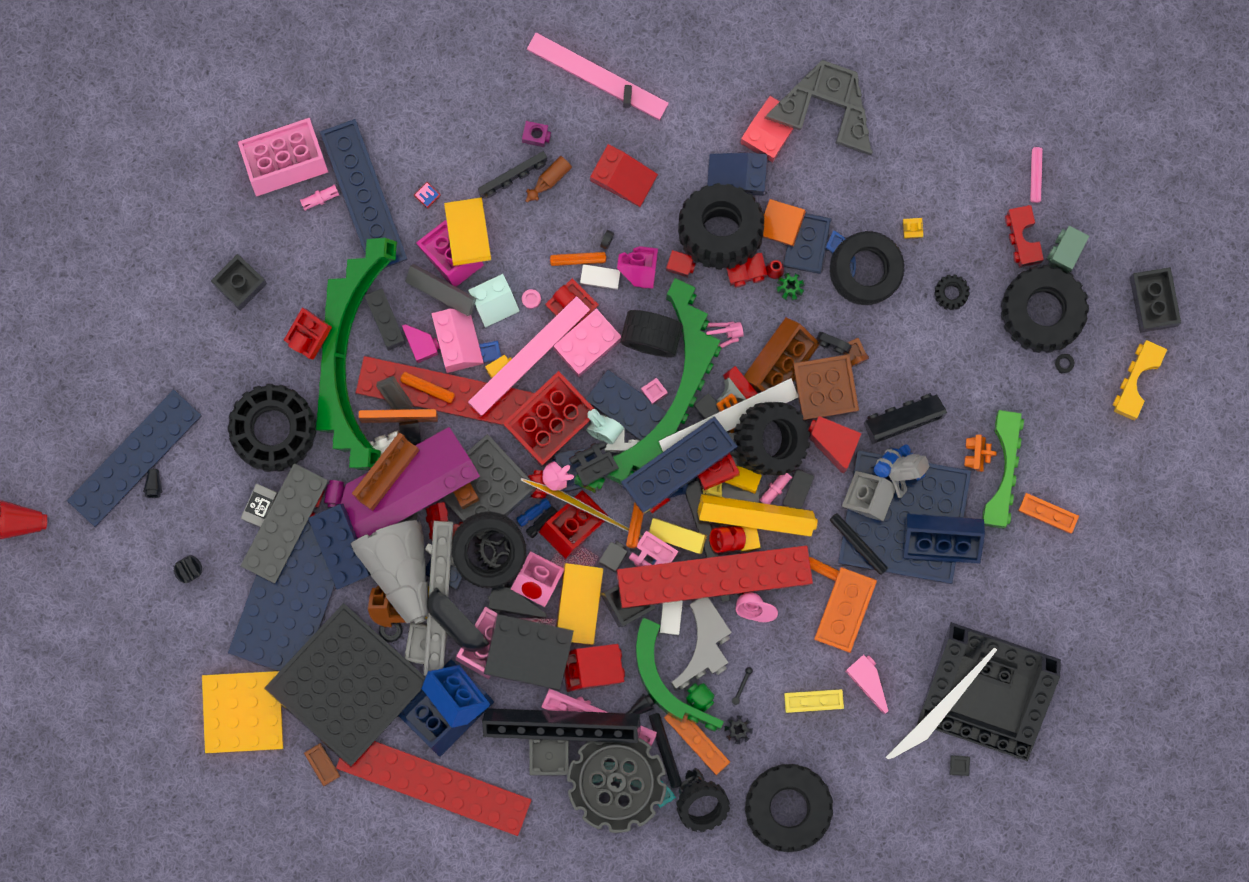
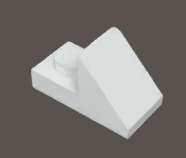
(619, 445)

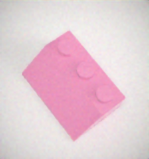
(457, 340)

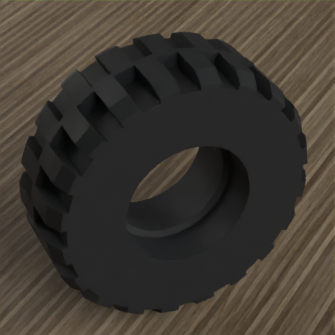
(721, 202)
(1054, 282)
(251, 407)
(818, 808)

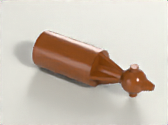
(549, 178)

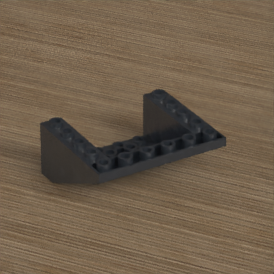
(1005, 699)

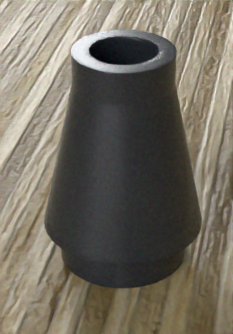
(153, 484)

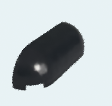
(455, 622)

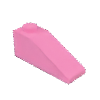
(867, 678)

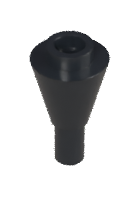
(642, 705)

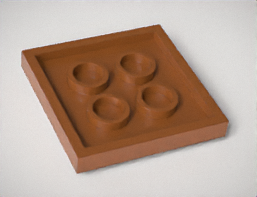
(825, 387)

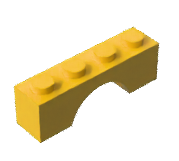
(1130, 402)

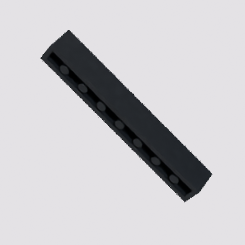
(561, 725)

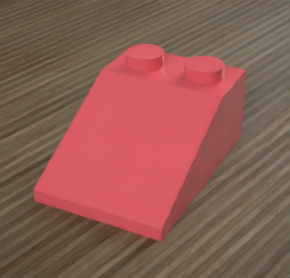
(766, 135)

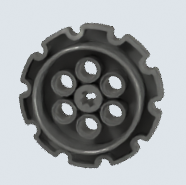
(586, 795)

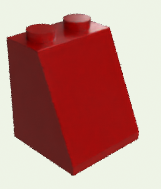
(834, 441)
(594, 667)

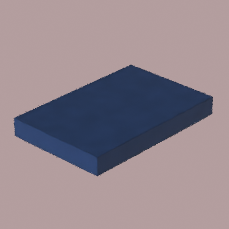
(809, 245)

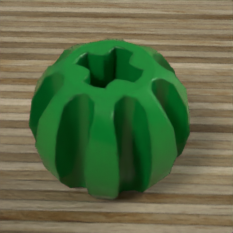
(790, 292)

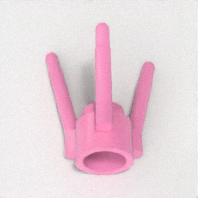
(731, 329)

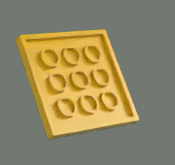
(240, 713)

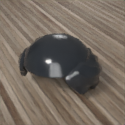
(692, 777)

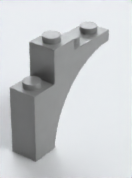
(710, 631)

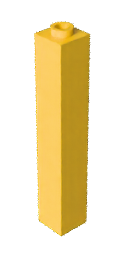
(756, 515)

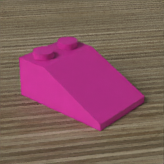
(438, 250)

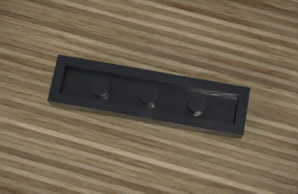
(521, 171)

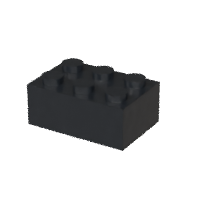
(1155, 299)

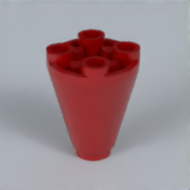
(20, 520)

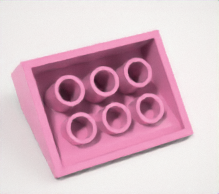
(282, 157)

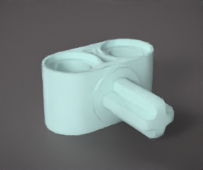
(603, 427)

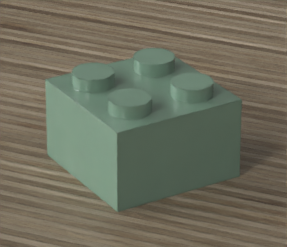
(1068, 250)

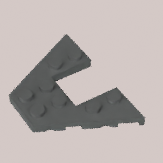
(835, 86)

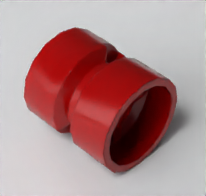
(727, 539)

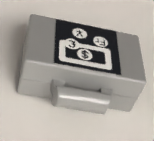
(258, 505)

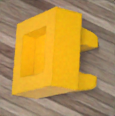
(913, 228)

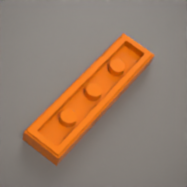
(699, 743)

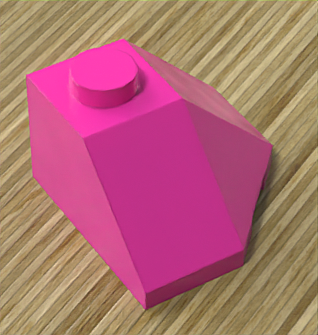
(639, 266)

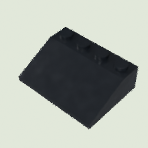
(528, 652)

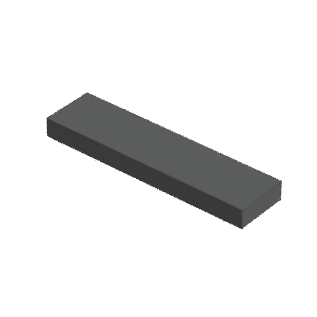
(440, 290)

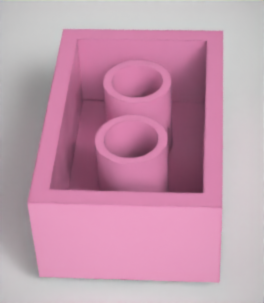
(587, 343)

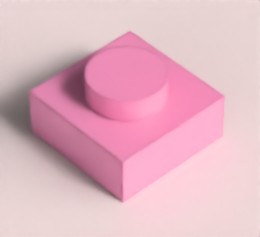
(654, 391)

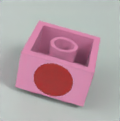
(537, 579)

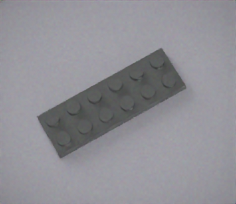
(284, 523)

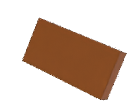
(322, 764)

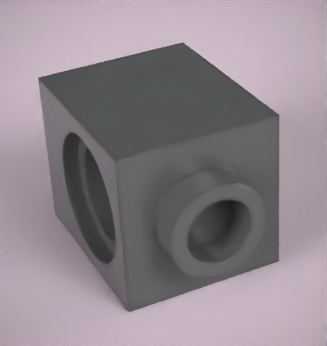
(613, 556)

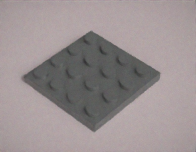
(498, 484)

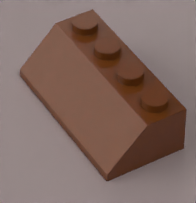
(787, 346)

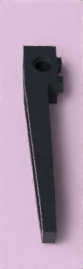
(693, 496)

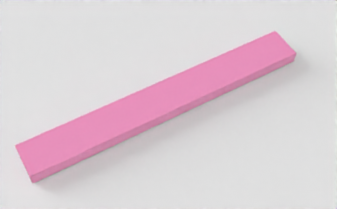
(596, 75)
(528, 356)

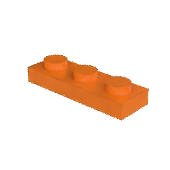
(1048, 513)

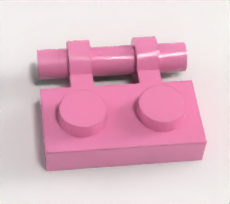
(655, 548)

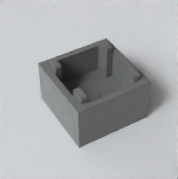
(548, 757)

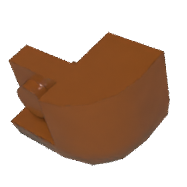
(381, 609)

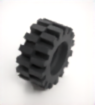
(954, 281)

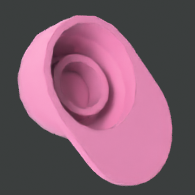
(753, 608)

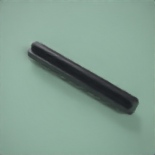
(858, 543)
(665, 750)

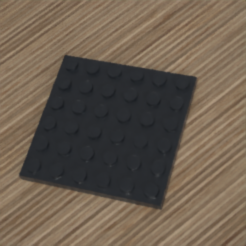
(346, 685)

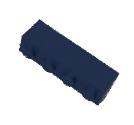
(943, 538)

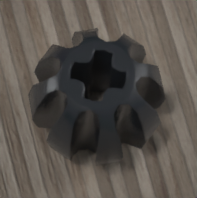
(187, 569)
(740, 735)

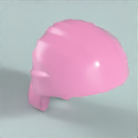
(556, 477)

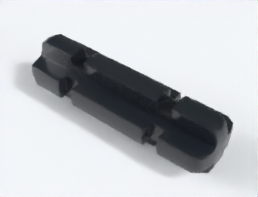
(533, 530)

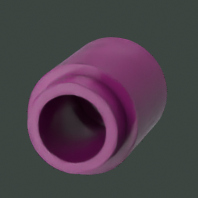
(334, 493)

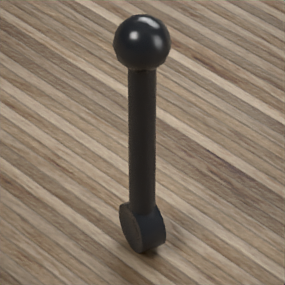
(735, 700)

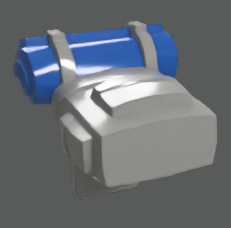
(901, 468)

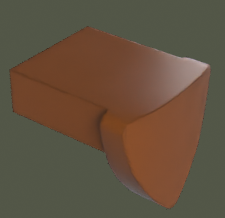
(857, 353)

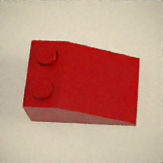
(623, 175)
(571, 524)

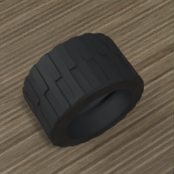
(651, 333)

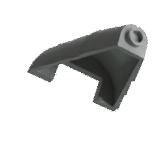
(398, 566)

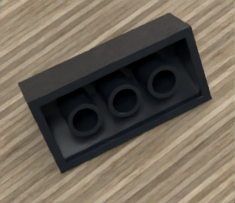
(905, 418)

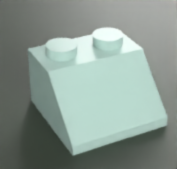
(494, 300)

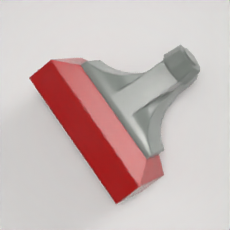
(737, 385)

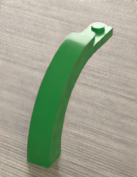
(654, 686)

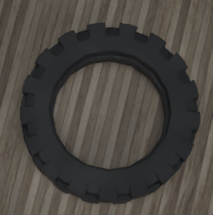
(695, 792)

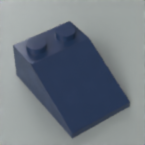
(740, 170)

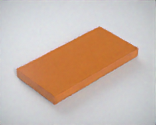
(395, 416)
(845, 609)

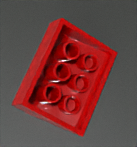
(549, 418)

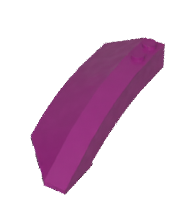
(431, 475)

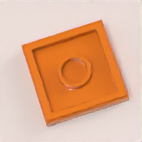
(782, 222)

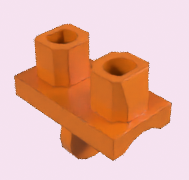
(977, 461)

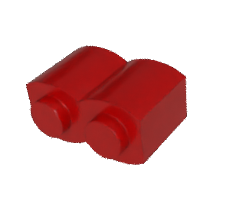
(752, 270)

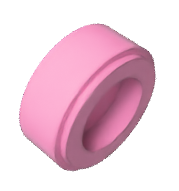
(531, 299)

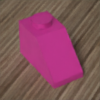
(421, 343)

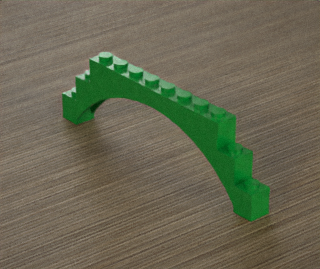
(341, 306)
(698, 353)

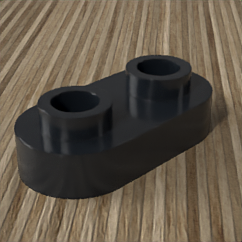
(839, 345)

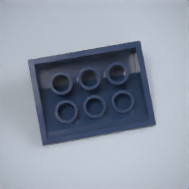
(430, 724)

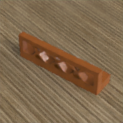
(385, 472)

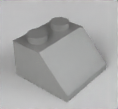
(869, 495)

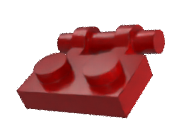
(436, 512)

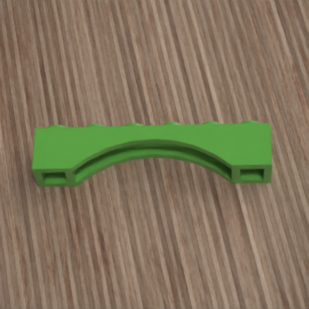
(1007, 430)

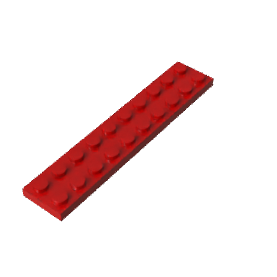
(463, 388)
(714, 576)
(440, 787)

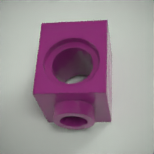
(529, 128)

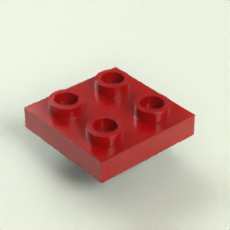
(566, 294)
(307, 333)

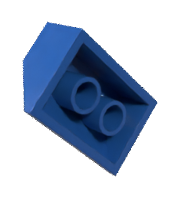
(454, 695)

